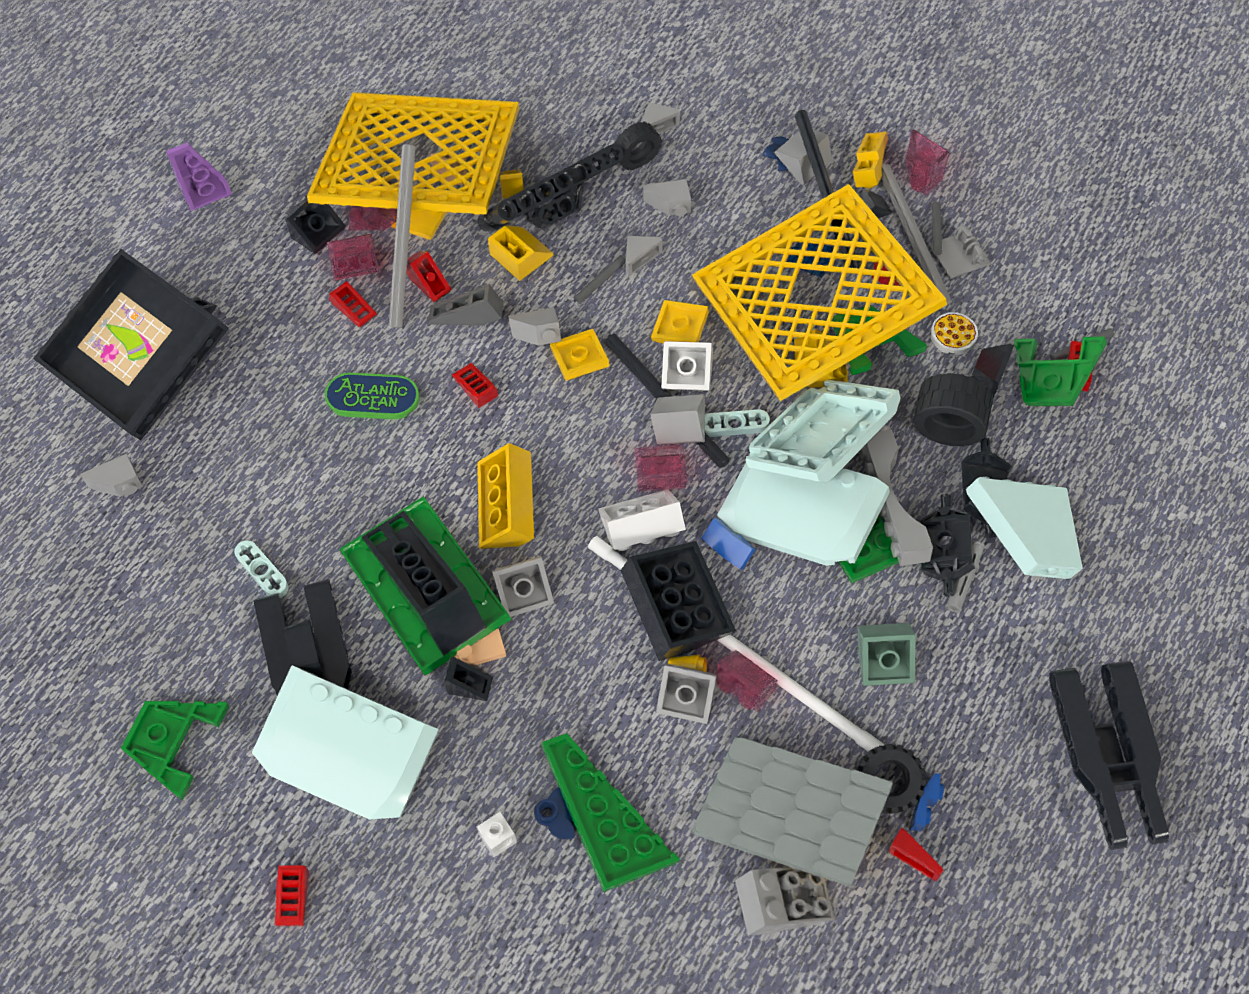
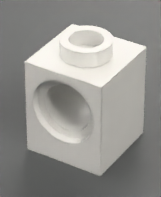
(496, 834)

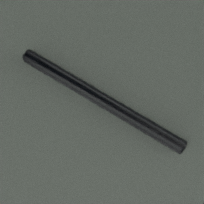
(820, 172)
(655, 388)

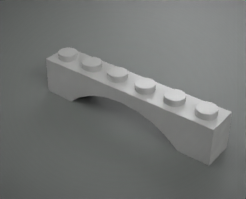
(909, 537)

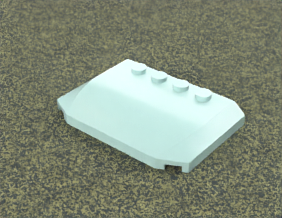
(823, 430)
(805, 515)
(343, 746)

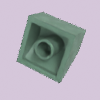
(886, 654)

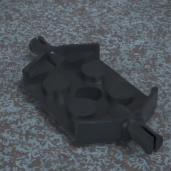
(982, 465)
(955, 558)

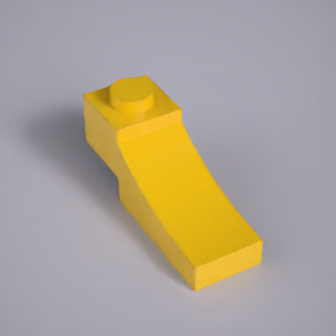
(870, 157)

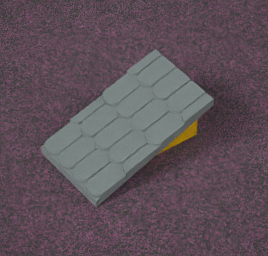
(793, 809)

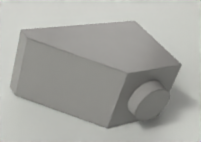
(669, 197)
(536, 326)
(113, 477)

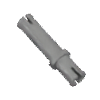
(962, 584)

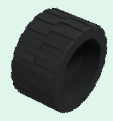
(953, 409)

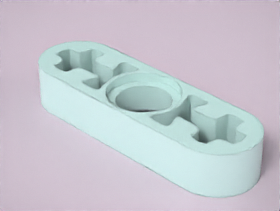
(738, 415)
(261, 559)

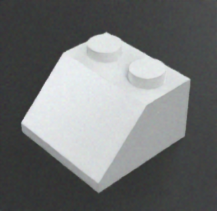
(687, 366)

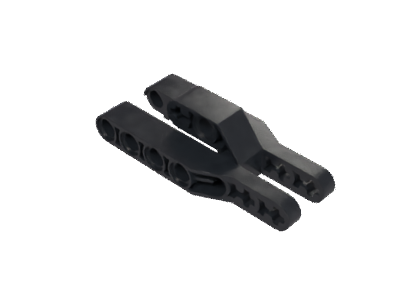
(567, 181)
(297, 643)
(1097, 751)

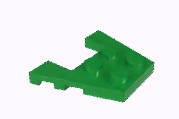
(905, 340)
(1055, 380)
(159, 734)

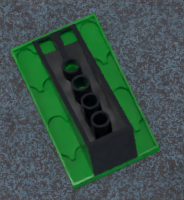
(424, 585)

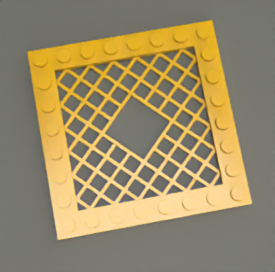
(498, 115)
(850, 208)

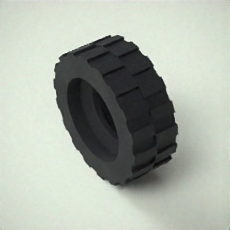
(645, 152)

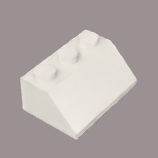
(642, 519)

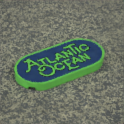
(372, 395)

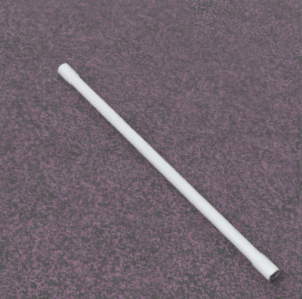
(860, 736)

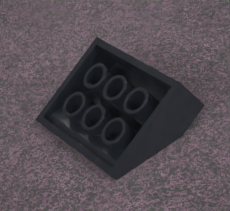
(676, 599)

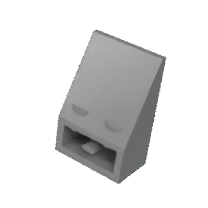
(782, 900)

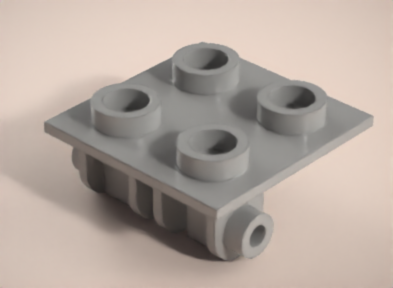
(961, 253)

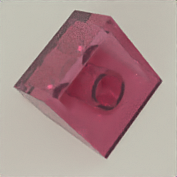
(925, 163)
(660, 468)

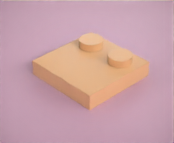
(484, 650)

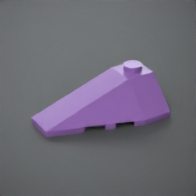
(197, 177)

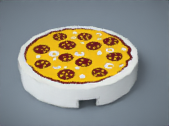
(954, 333)

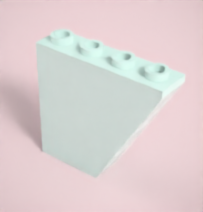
(1031, 524)

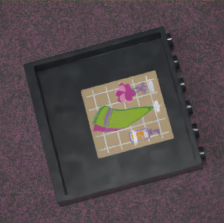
(130, 344)

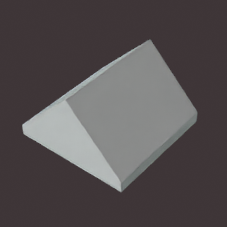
(796, 159)
(679, 419)
(523, 586)
(686, 693)

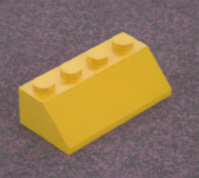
(505, 498)

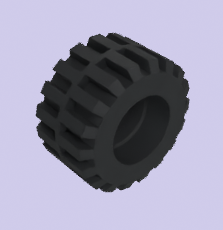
(910, 767)

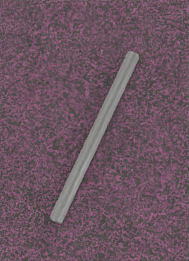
(912, 230)
(402, 236)

